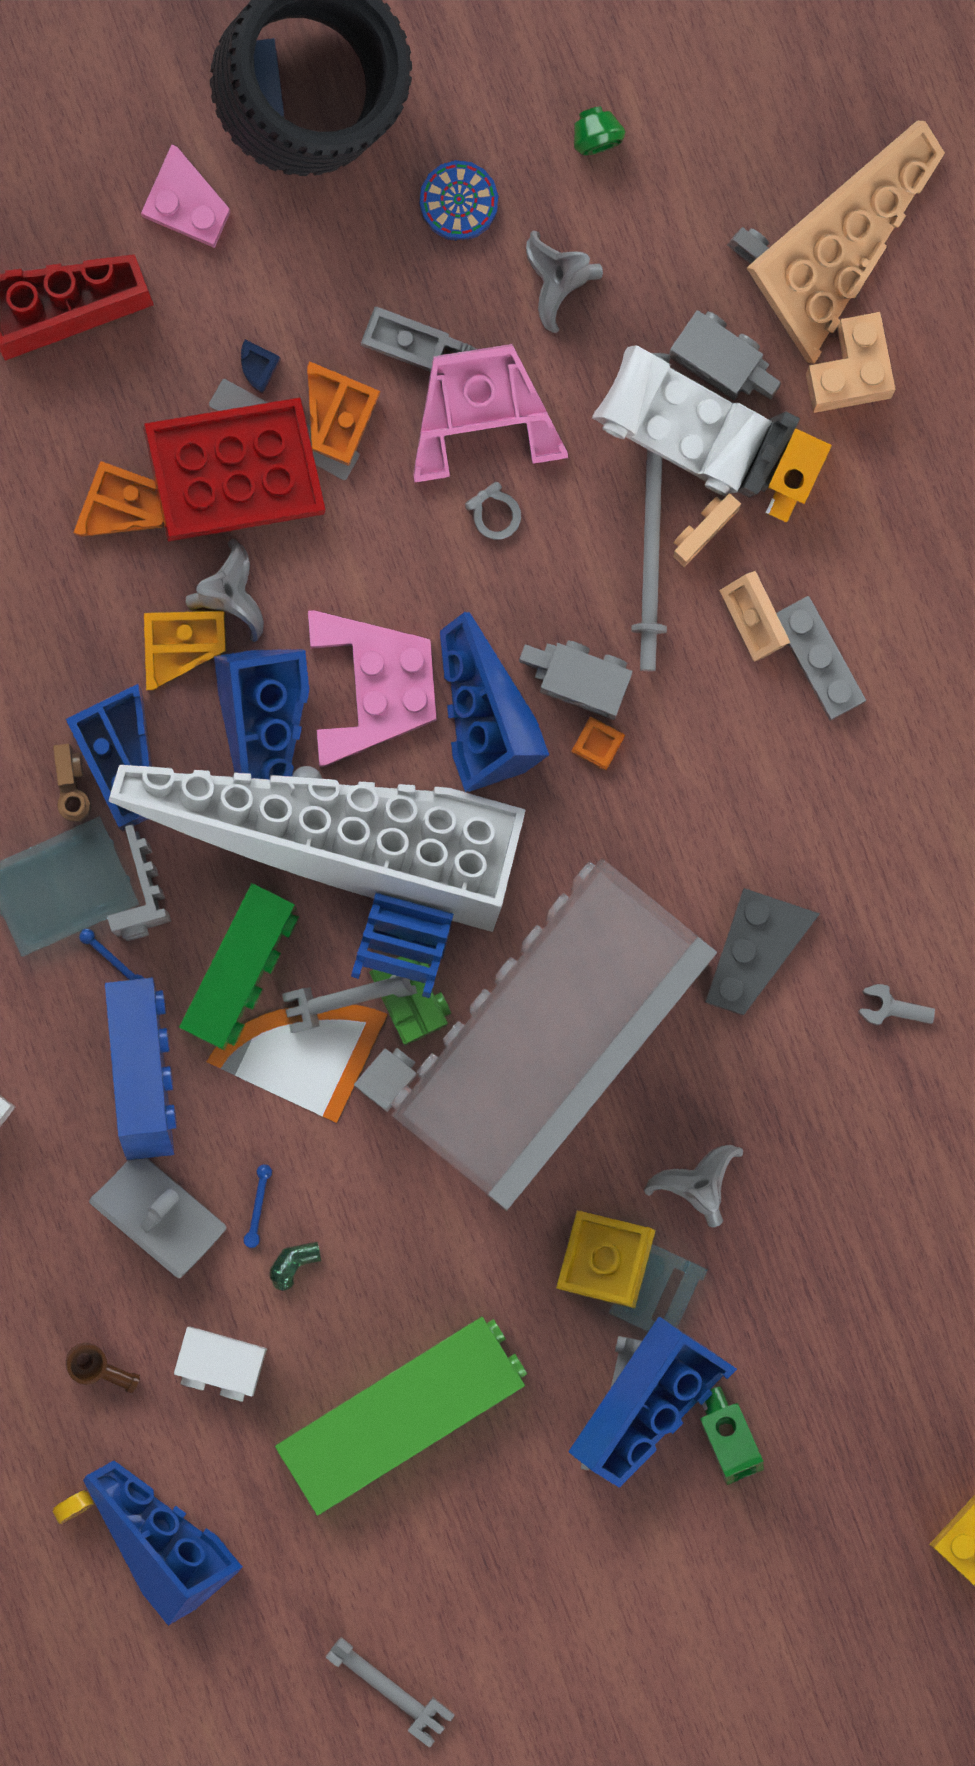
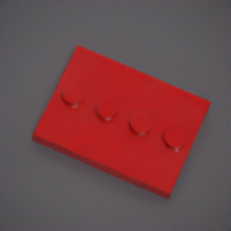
(234, 469)

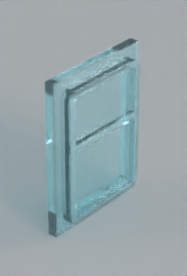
(63, 886)

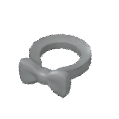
(475, 505)

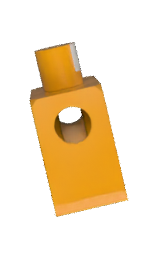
(804, 455)

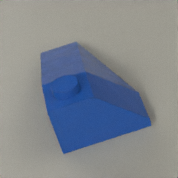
(262, 708)
(492, 720)

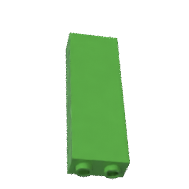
(401, 1414)

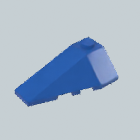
(165, 1553)

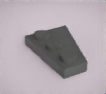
(755, 948)

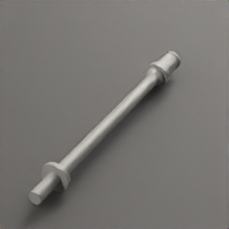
(649, 627)

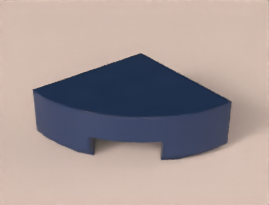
(258, 365)

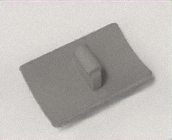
(158, 1215)

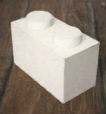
(219, 1362)

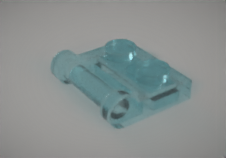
(656, 1275)

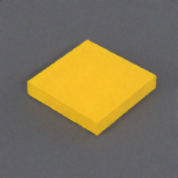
(605, 1259)

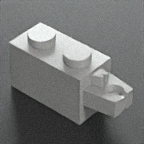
(723, 358)
(579, 677)

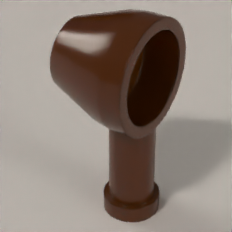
(98, 1368)

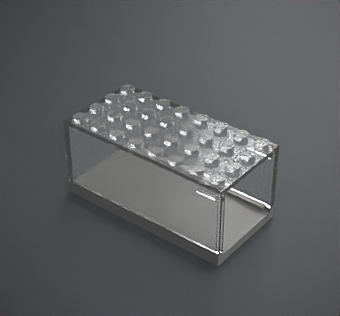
(551, 1032)

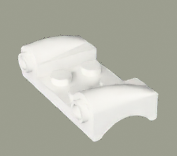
(682, 421)

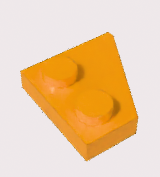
(180, 642)

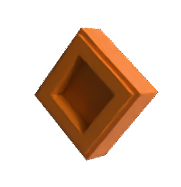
(598, 743)

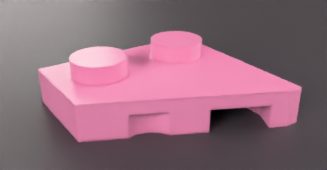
(185, 201)

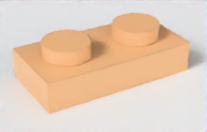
(716, 515)
(754, 616)

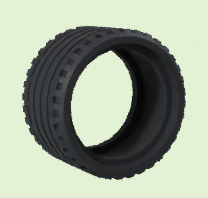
(276, 141)

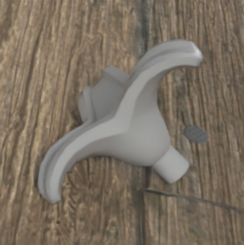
(560, 274)
(227, 591)
(700, 1185)

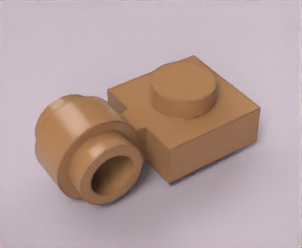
(67, 769)

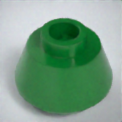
(597, 131)

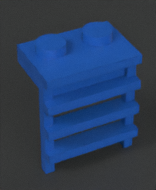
(404, 931)

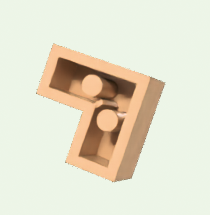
(863, 372)

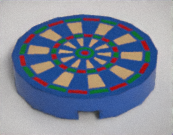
(458, 200)

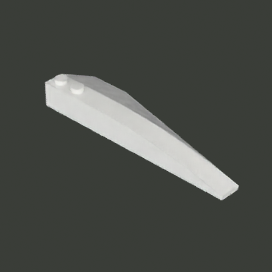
(361, 838)

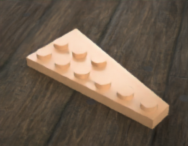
(837, 245)

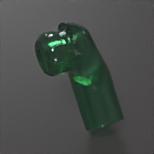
(289, 1261)

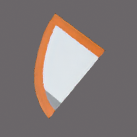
(307, 1066)

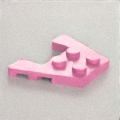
(479, 393)
(390, 681)

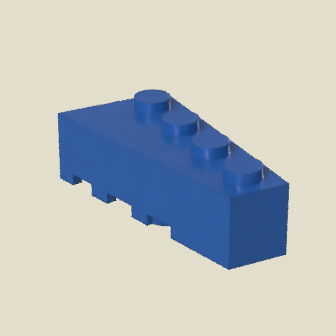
(139, 1068)
(648, 1401)

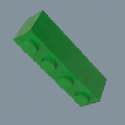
(238, 967)

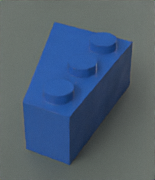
(113, 736)

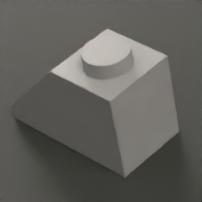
(386, 1077)

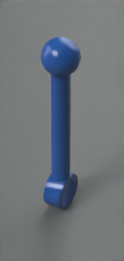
(88, 937)
(252, 1239)

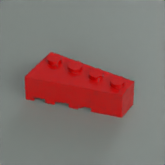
(67, 300)

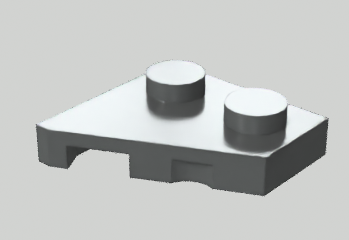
(772, 447)

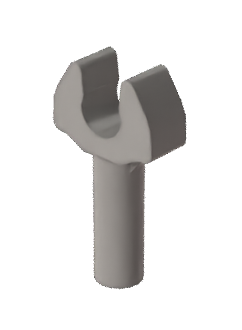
(894, 1007)

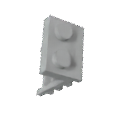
(135, 922)

